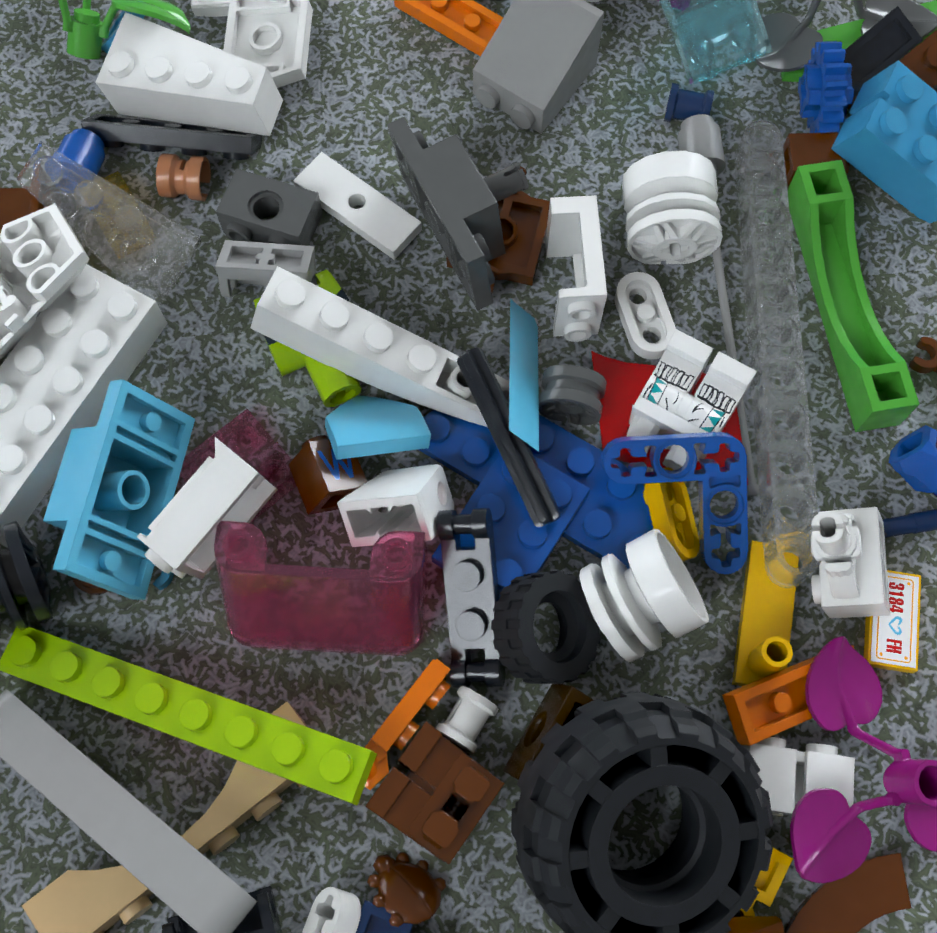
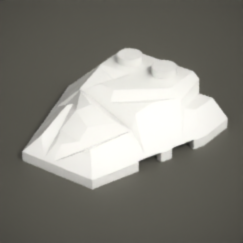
(36, 266)

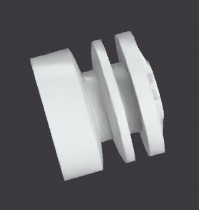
(671, 208)
(635, 599)

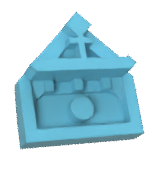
(375, 427)

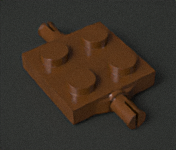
(524, 234)

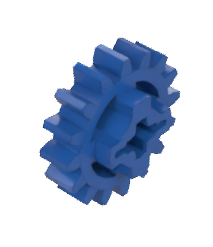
(825, 88)

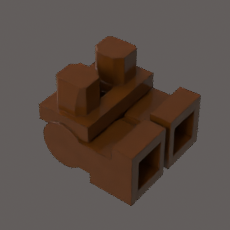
(417, 800)

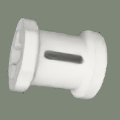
(467, 719)

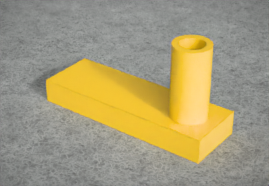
(764, 621)

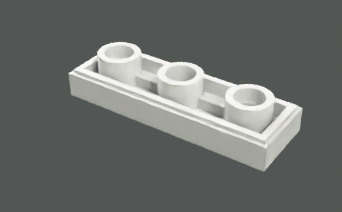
(378, 220)

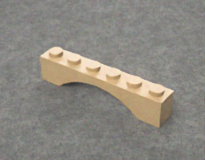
(100, 898)

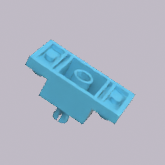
(115, 486)

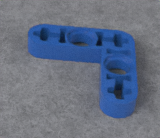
(710, 481)

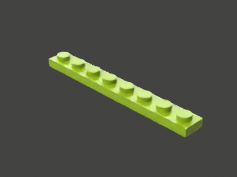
(190, 714)

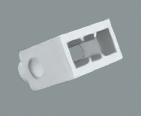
(411, 503)

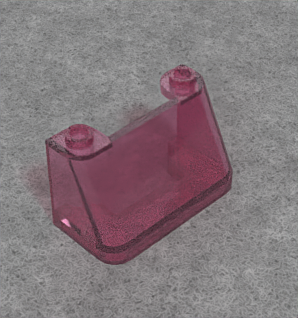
(323, 606)

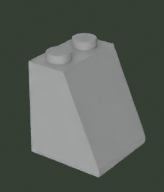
(538, 59)

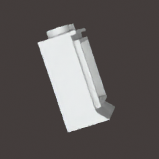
(186, 528)

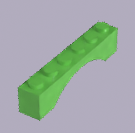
(868, 366)

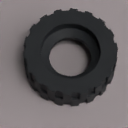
(515, 631)

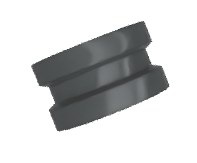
(572, 393)

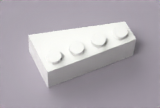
(186, 81)

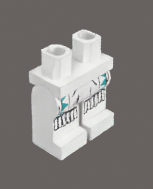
(667, 400)

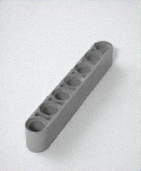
(120, 822)

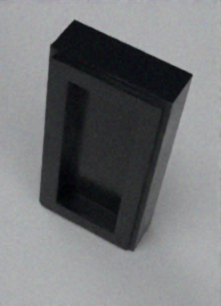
(880, 47)

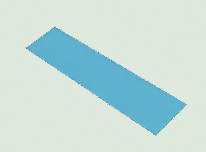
(523, 376)

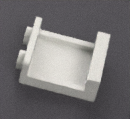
(575, 232)

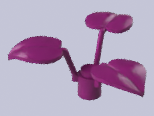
(824, 831)

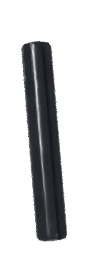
(513, 450)

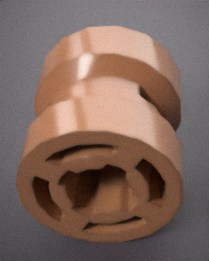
(182, 177)

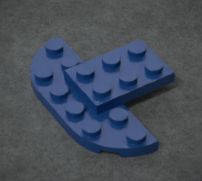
(593, 507)

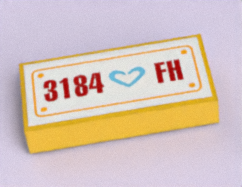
(894, 639)

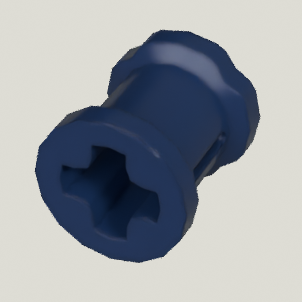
(687, 103)

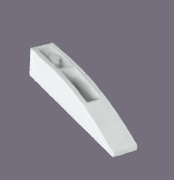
(364, 346)

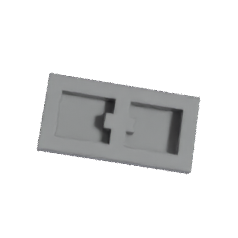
(257, 261)

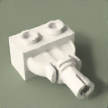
(852, 563)

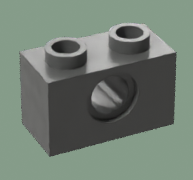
(255, 197)

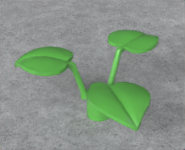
(87, 30)

